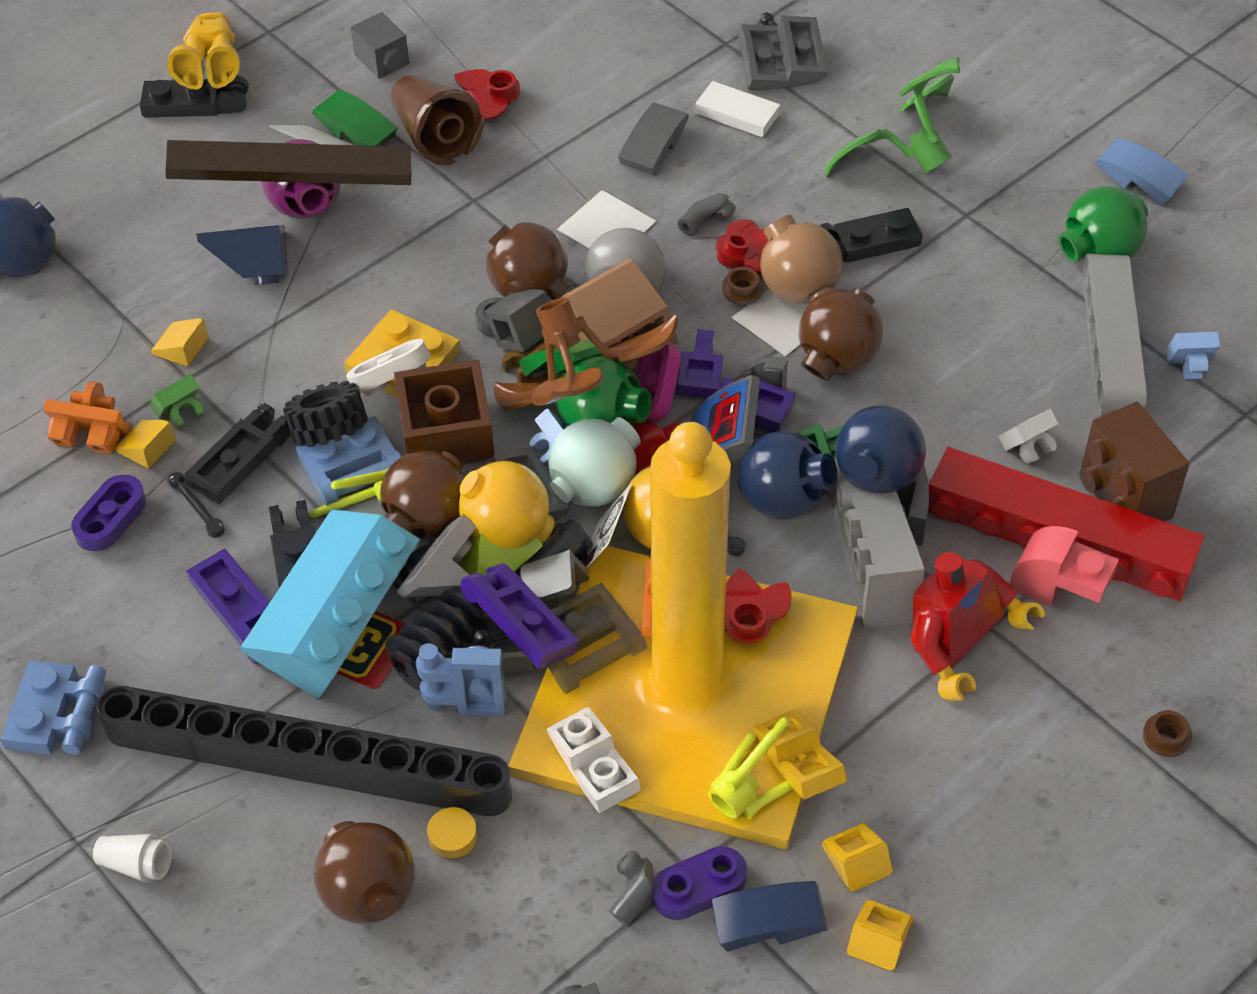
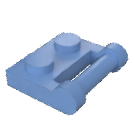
(347, 456)

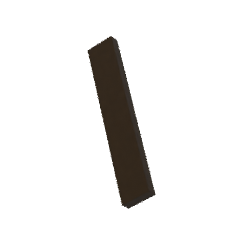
(288, 162)

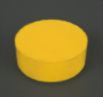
(452, 833)

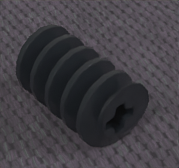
(439, 625)

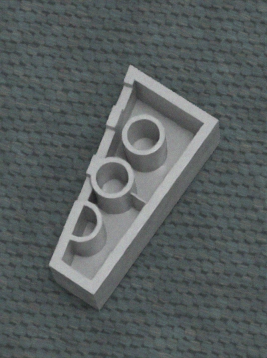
(878, 553)

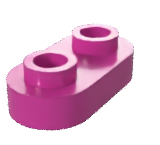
(659, 375)

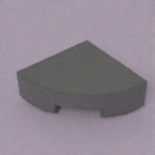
(770, 370)

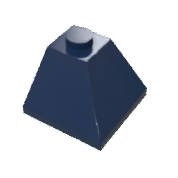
(250, 251)

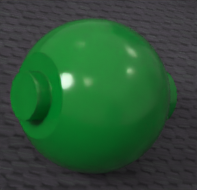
(1104, 223)
(613, 398)

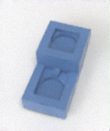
(1150, 171)

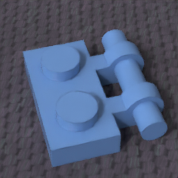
(468, 679)
(41, 705)

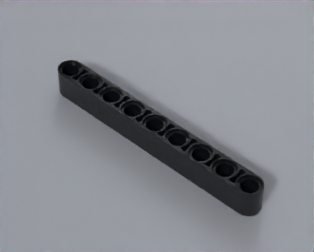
(320, 765)

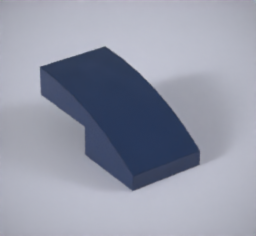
(769, 911)

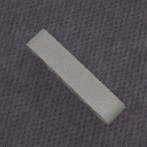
(1113, 332)

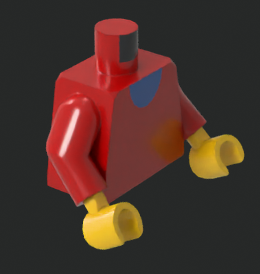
(956, 611)

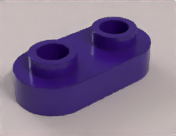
(106, 514)
(700, 881)

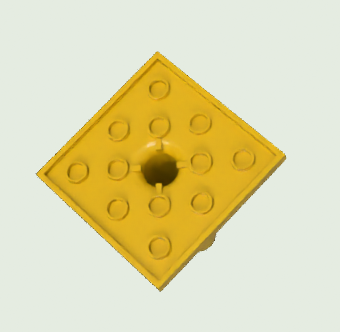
(694, 689)

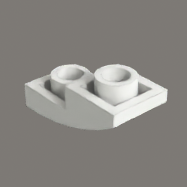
(593, 760)

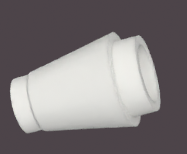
(136, 856)

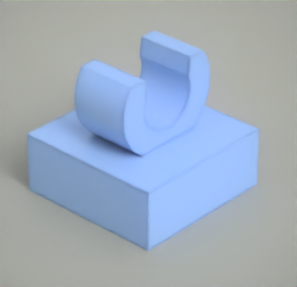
(1193, 351)
(551, 426)

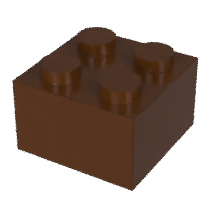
(446, 410)
(1133, 463)

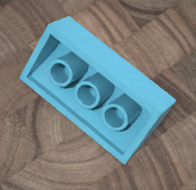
(329, 598)

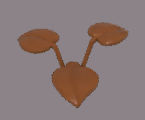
(562, 330)

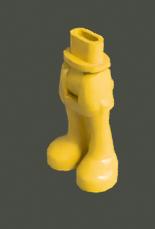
(210, 39)

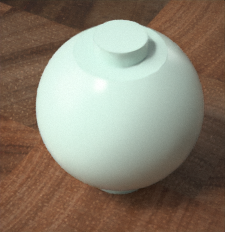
(593, 461)

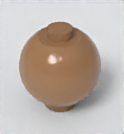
(799, 260)

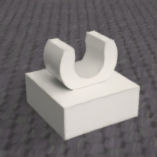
(1030, 432)

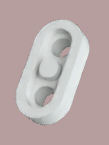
(375, 373)

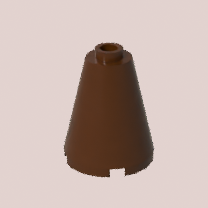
(437, 118)

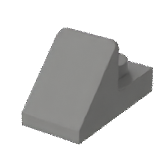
(439, 566)

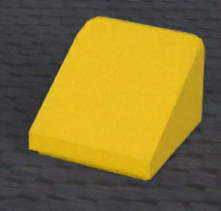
(182, 341)
(147, 442)
(858, 856)
(879, 935)

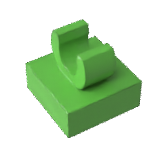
(177, 396)

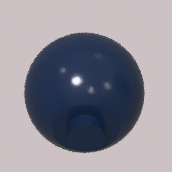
(24, 237)
(880, 449)
(785, 475)

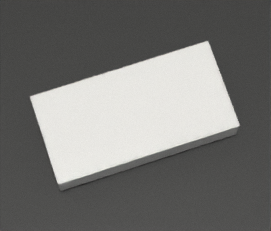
(737, 109)

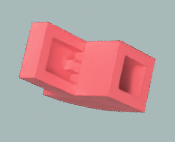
(1056, 562)

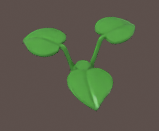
(926, 144)

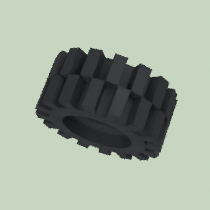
(325, 413)

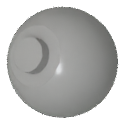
(620, 245)

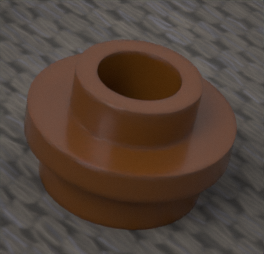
(742, 286)
(1168, 723)

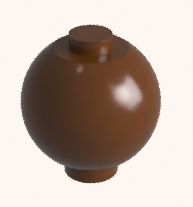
(527, 259)
(839, 333)
(422, 492)
(363, 872)

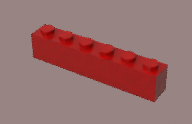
(1018, 504)

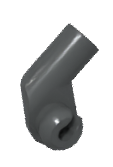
(703, 209)
(638, 887)

